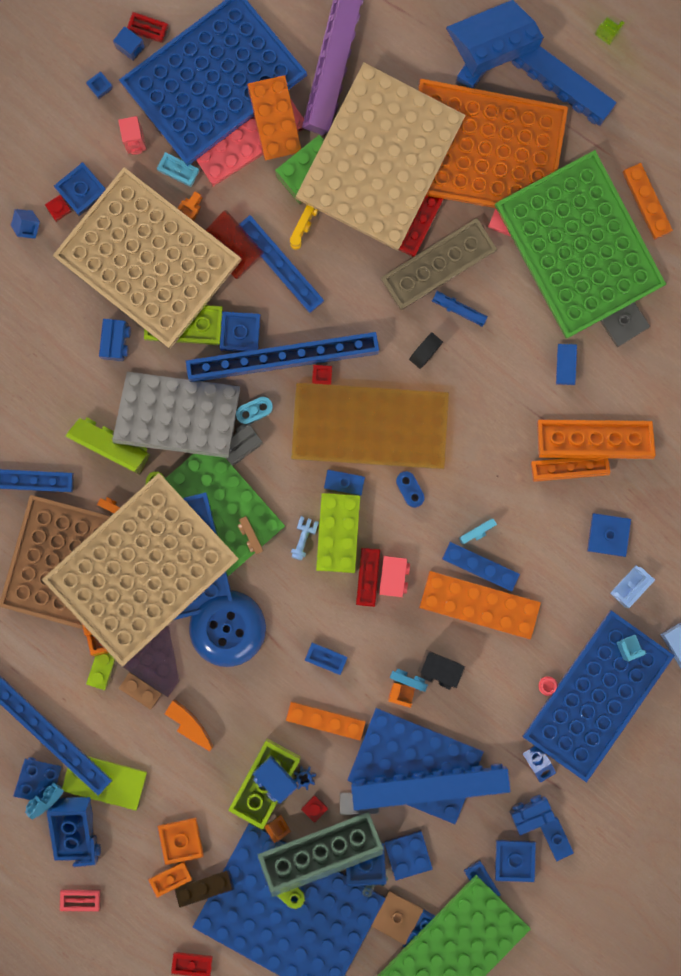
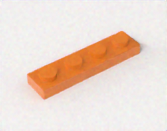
(647, 201)
(569, 468)
(325, 720)

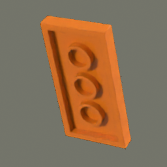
(274, 117)

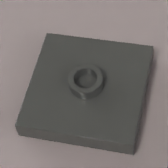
(625, 324)

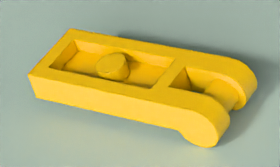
(302, 226)

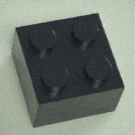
(440, 669)

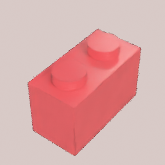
(132, 135)
(393, 576)

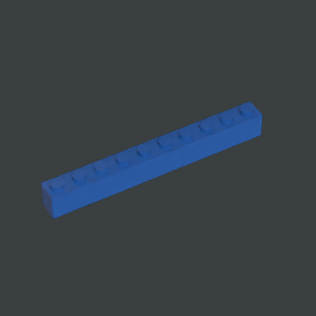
(282, 357)

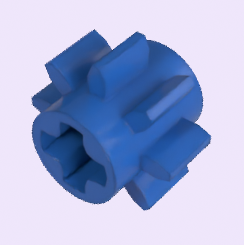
(304, 771)

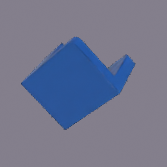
(128, 43)
(25, 223)

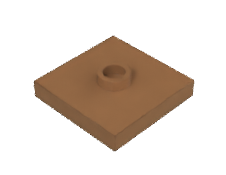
(397, 917)

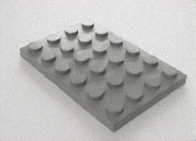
(177, 414)

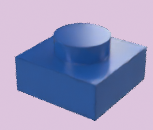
(99, 85)

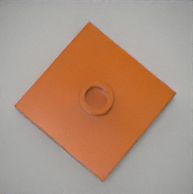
(180, 841)

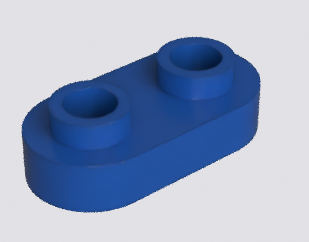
(408, 490)

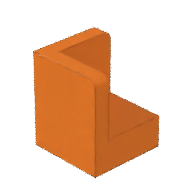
(401, 694)

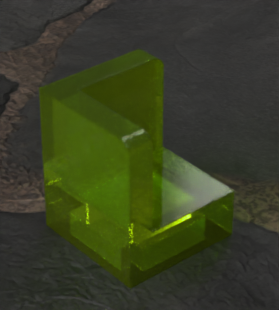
(608, 30)

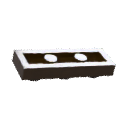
(204, 888)

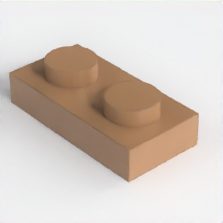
(246, 528)
(140, 690)

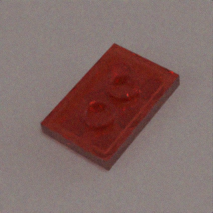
(235, 238)

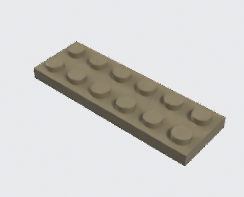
(438, 264)

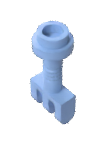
(306, 529)

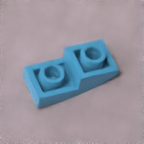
(38, 806)

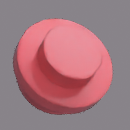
(547, 685)

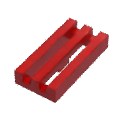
(163, 25)

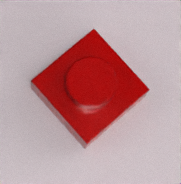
(58, 208)
(322, 374)
(314, 808)

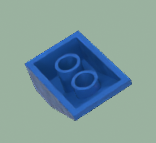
(71, 828)

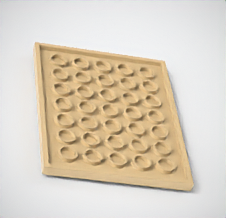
(380, 156)
(147, 257)
(140, 569)

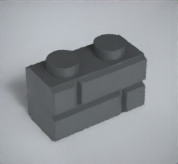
(243, 444)

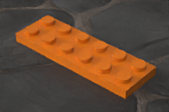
(595, 439)
(480, 605)

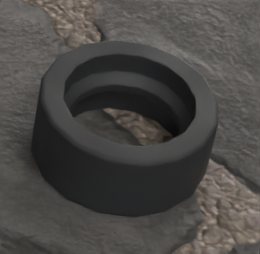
(425, 350)

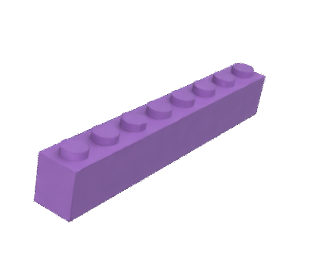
(331, 65)

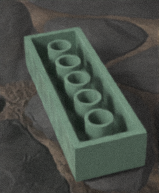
(320, 854)

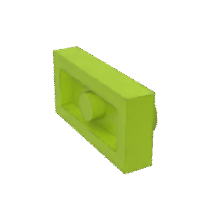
(101, 671)

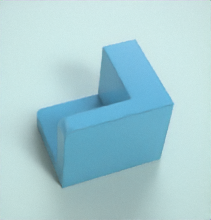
(630, 648)

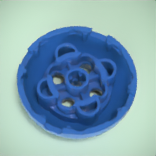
(238, 649)

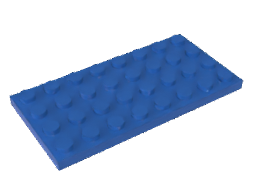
(597, 698)

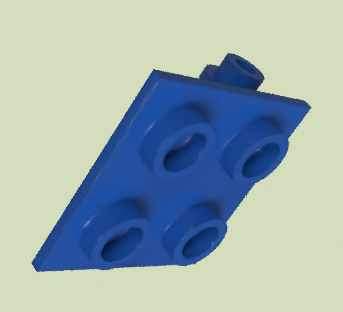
(35, 778)

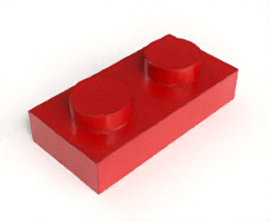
(191, 964)

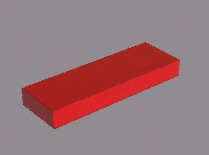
(368, 577)

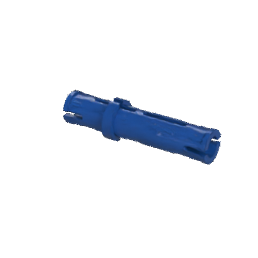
(455, 306)

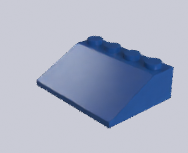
(495, 37)

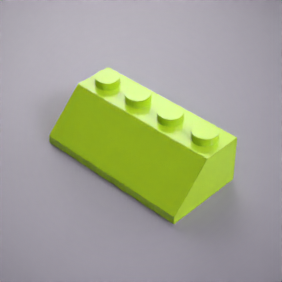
(101, 441)

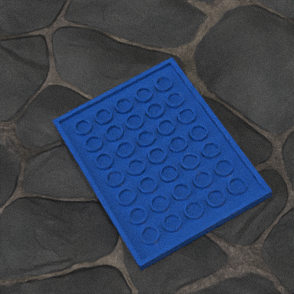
(200, 78)
(289, 942)

